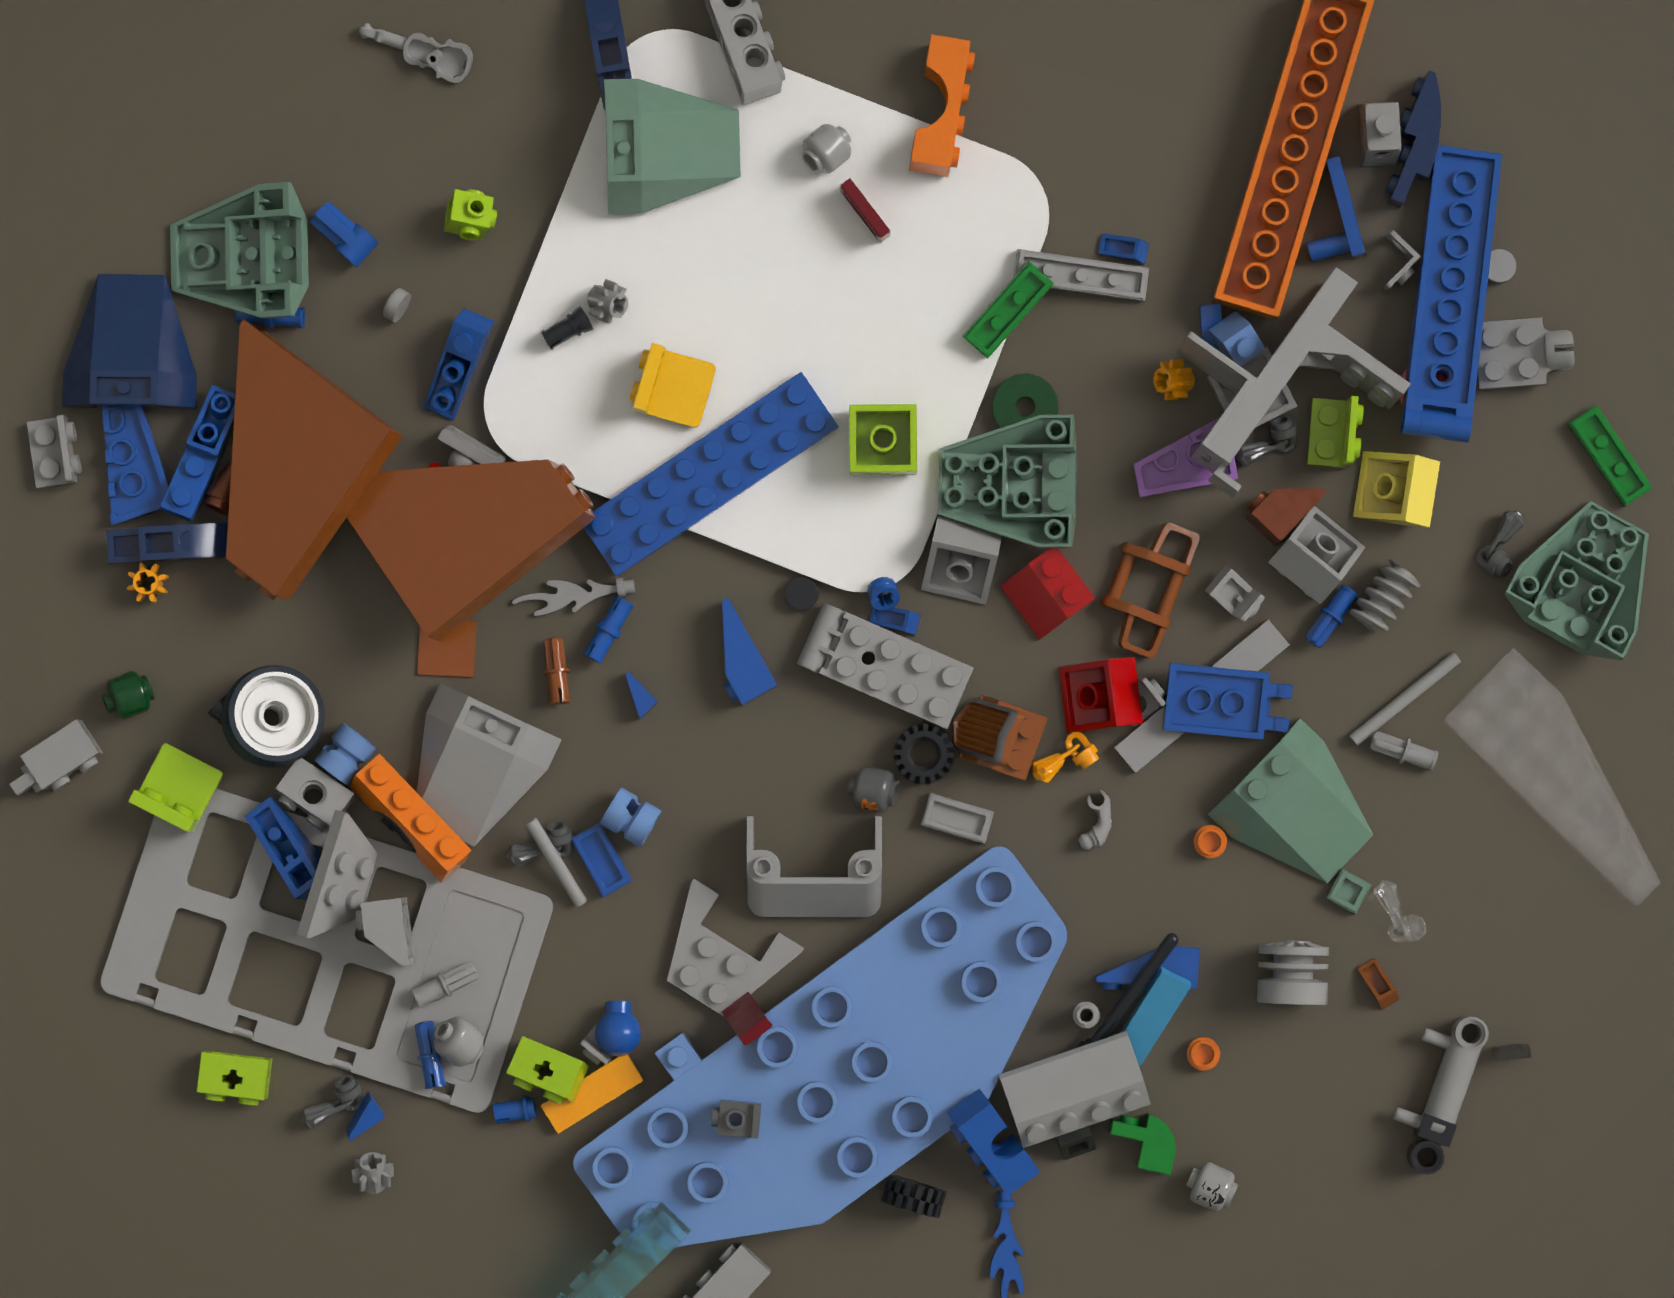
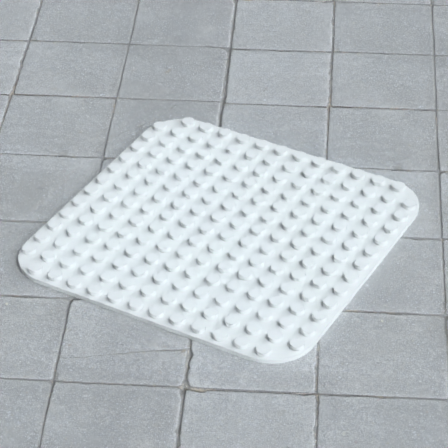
(768, 286)

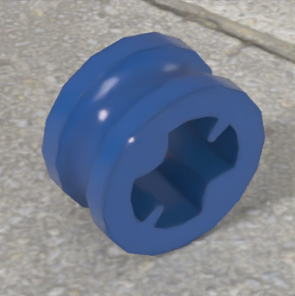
(884, 601)

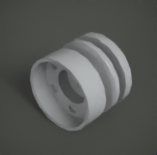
(1292, 974)

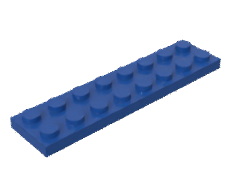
(710, 473)

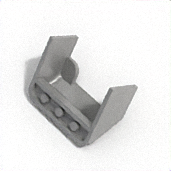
(814, 896)

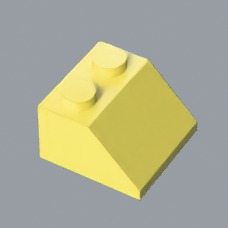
(1396, 488)

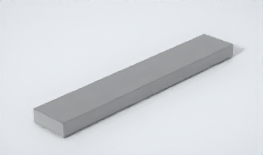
(1249, 655)

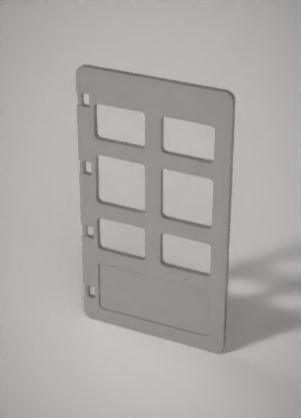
(457, 923)

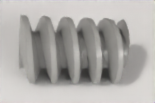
(1384, 597)

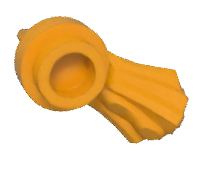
(1047, 767)

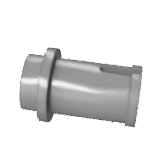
(1092, 1021)

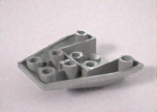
(478, 762)

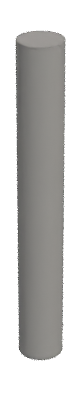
(555, 861)

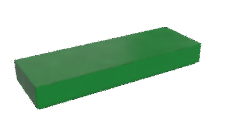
(1007, 309)
(1610, 455)

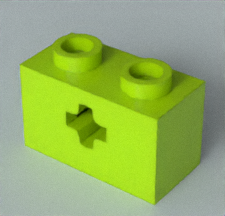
(253, 1069)
(566, 1076)

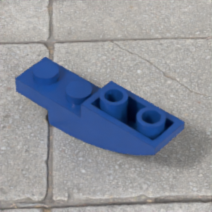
(202, 455)

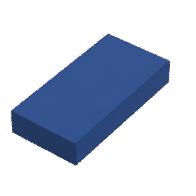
(601, 859)

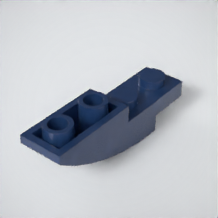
(607, 41)
(1422, 128)
(167, 543)

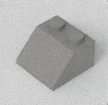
(1317, 555)
(961, 561)
(388, 927)

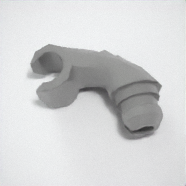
(1099, 832)

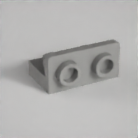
(53, 452)

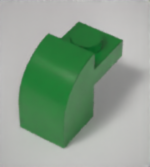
(1156, 1145)

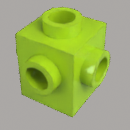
(469, 214)

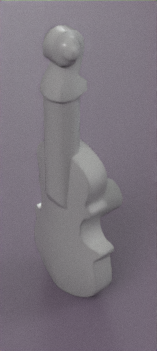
(448, 59)

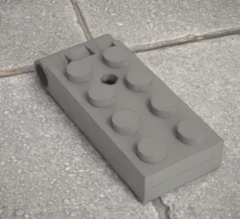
(902, 671)

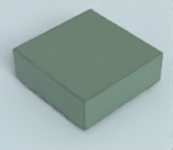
(1348, 891)

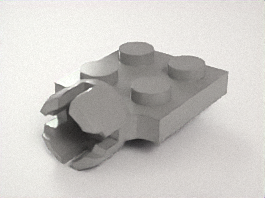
(1521, 353)

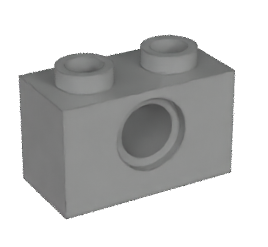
(304, 777)

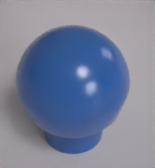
(618, 1029)

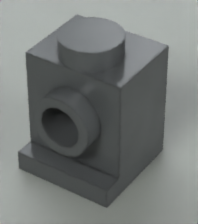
(750, 1118)

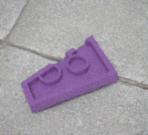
(1173, 467)

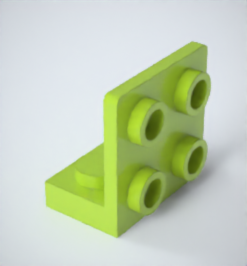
(1334, 432)
(177, 788)

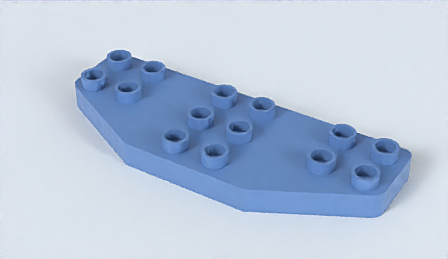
(847, 1072)

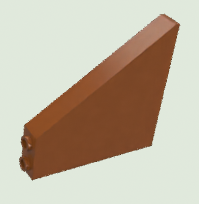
(296, 463)
(466, 532)

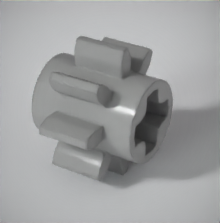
(607, 301)
(372, 1173)

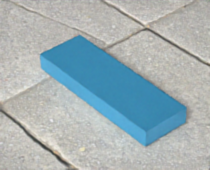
(1155, 1011)

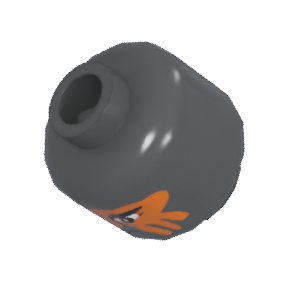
(873, 789)

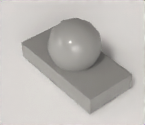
(467, 449)

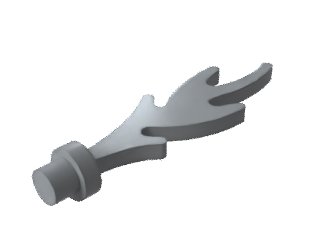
(571, 592)

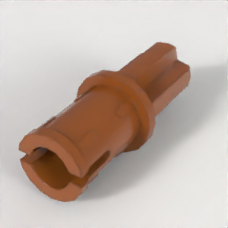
(556, 671)

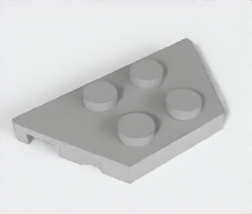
(339, 878)

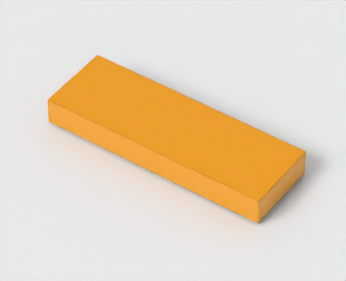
(594, 1092)

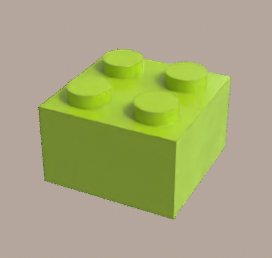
(883, 439)

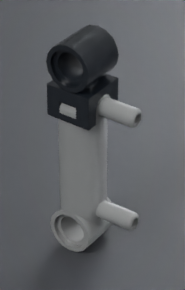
(1445, 1100)

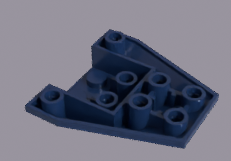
(130, 348)

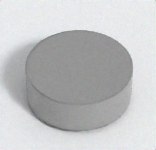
(1501, 266)
(396, 305)

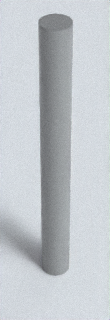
(1405, 698)

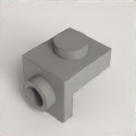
(1234, 594)

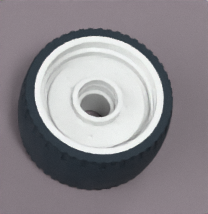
(294, 701)

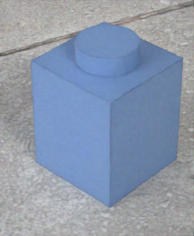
(1237, 339)
(678, 1056)

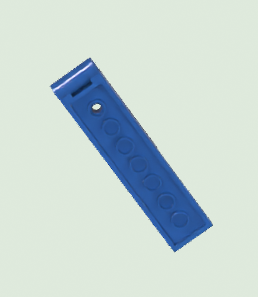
(1451, 294)

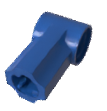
(349, 238)

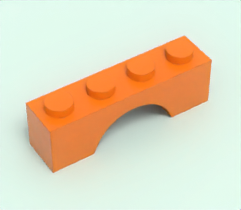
(946, 66)
(432, 838)

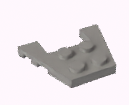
(712, 966)

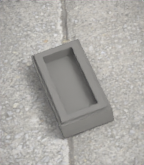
(957, 818)

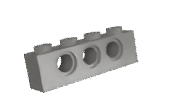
(751, 82)

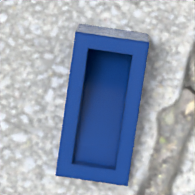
(1123, 248)
(1209, 316)
(896, 619)
(642, 698)
(365, 1117)

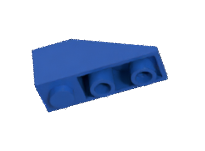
(458, 363)
(1181, 961)

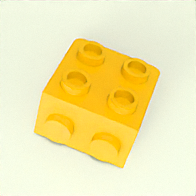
(672, 386)

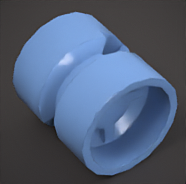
(345, 753)
(630, 817)

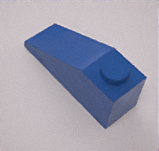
(743, 663)
(286, 846)

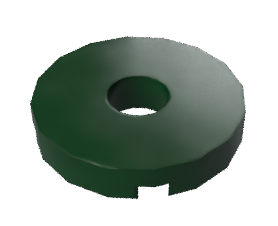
(1020, 387)

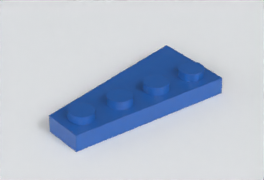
(133, 464)

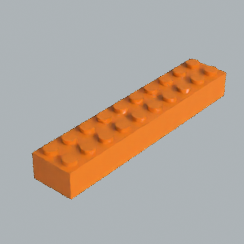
(1291, 156)

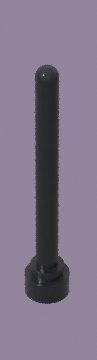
(1134, 989)

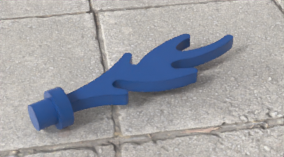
(1003, 1254)

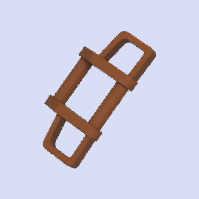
(1178, 569)

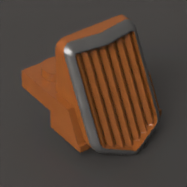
(998, 735)

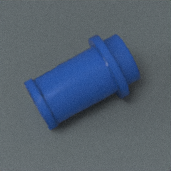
(515, 1110)

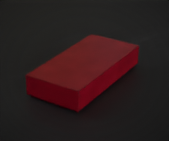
(865, 210)
(747, 1019)

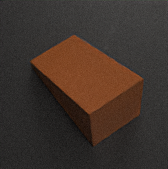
(1378, 983)

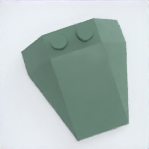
(245, 252)
(1296, 807)

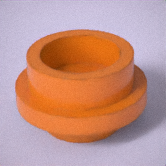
(1210, 841)
(1203, 1053)

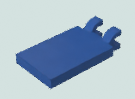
(1222, 701)

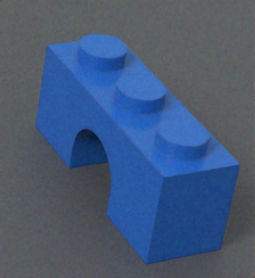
(979, 1124)

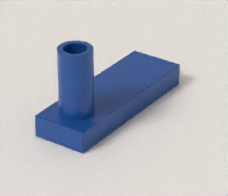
(1351, 238)

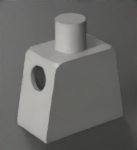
(1380, 133)

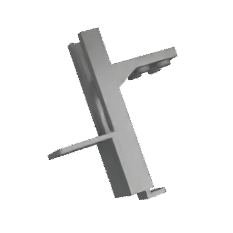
(1307, 345)

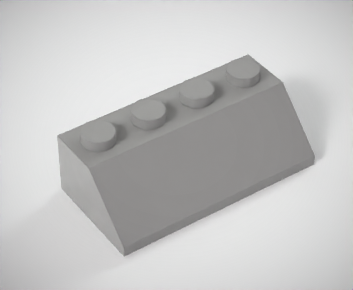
(1075, 1089)

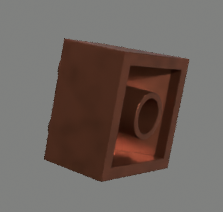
(1281, 510)

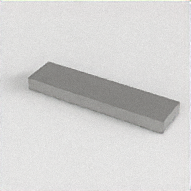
(1088, 275)

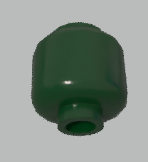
(128, 695)

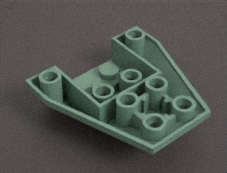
(665, 145)
(1015, 481)
(1585, 583)

